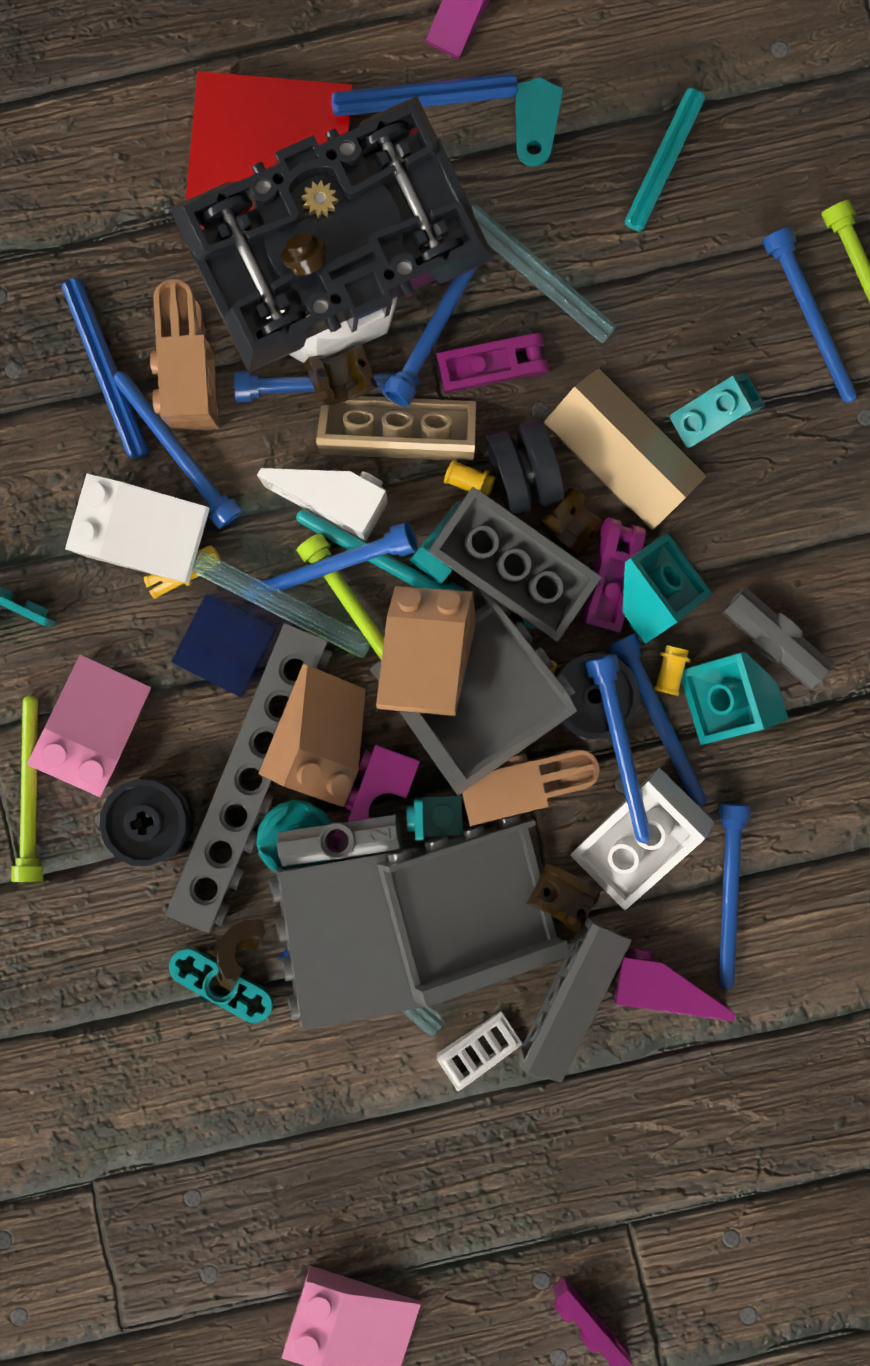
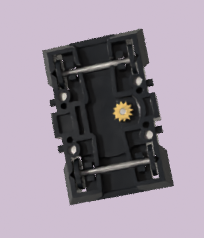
(371, 229)

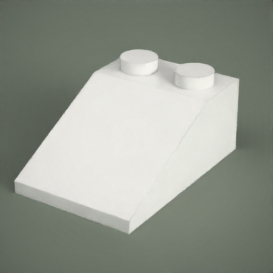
(336, 496)
(137, 528)
(630, 867)

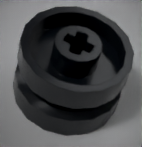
(530, 466)
(590, 718)
(124, 828)

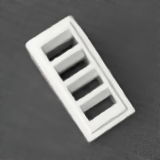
(471, 1038)

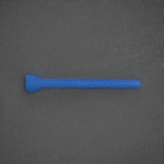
(782, 246)
(251, 386)
(401, 386)
(222, 508)
(398, 541)
(628, 652)
(604, 672)
(734, 820)

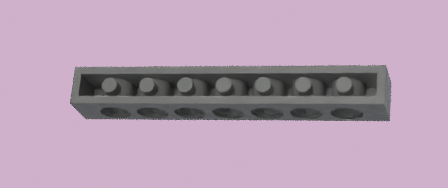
(187, 901)

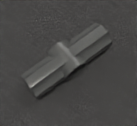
(777, 638)
(315, 844)

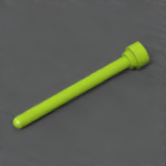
(841, 220)
(316, 549)
(28, 866)

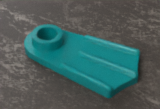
(536, 119)

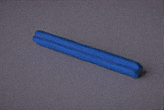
(429, 94)
(104, 368)

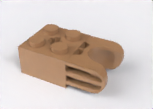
(183, 361)
(527, 783)

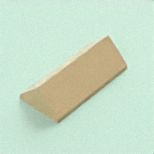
(384, 429)
(624, 448)

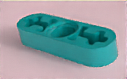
(201, 962)

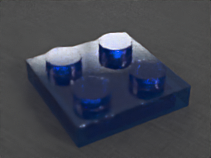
(223, 645)

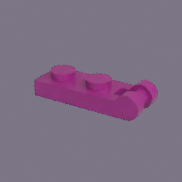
(491, 363)
(605, 602)
(593, 1330)

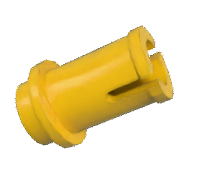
(467, 477)
(671, 670)

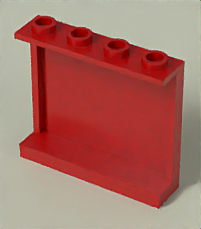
(251, 118)

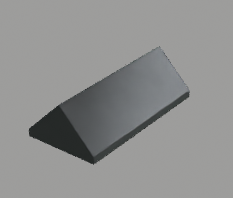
(514, 564)
(572, 1001)

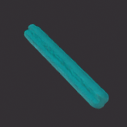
(664, 159)

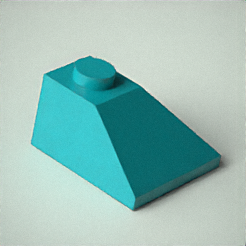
(660, 588)
(732, 698)

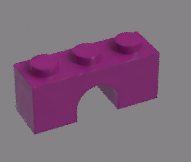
(384, 773)

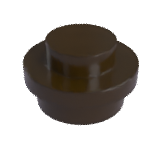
(304, 254)

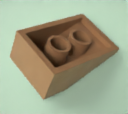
(426, 650)
(318, 737)

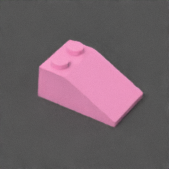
(89, 726)
(349, 1323)

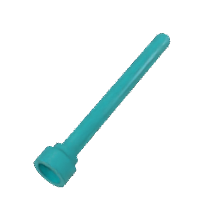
(384, 561)

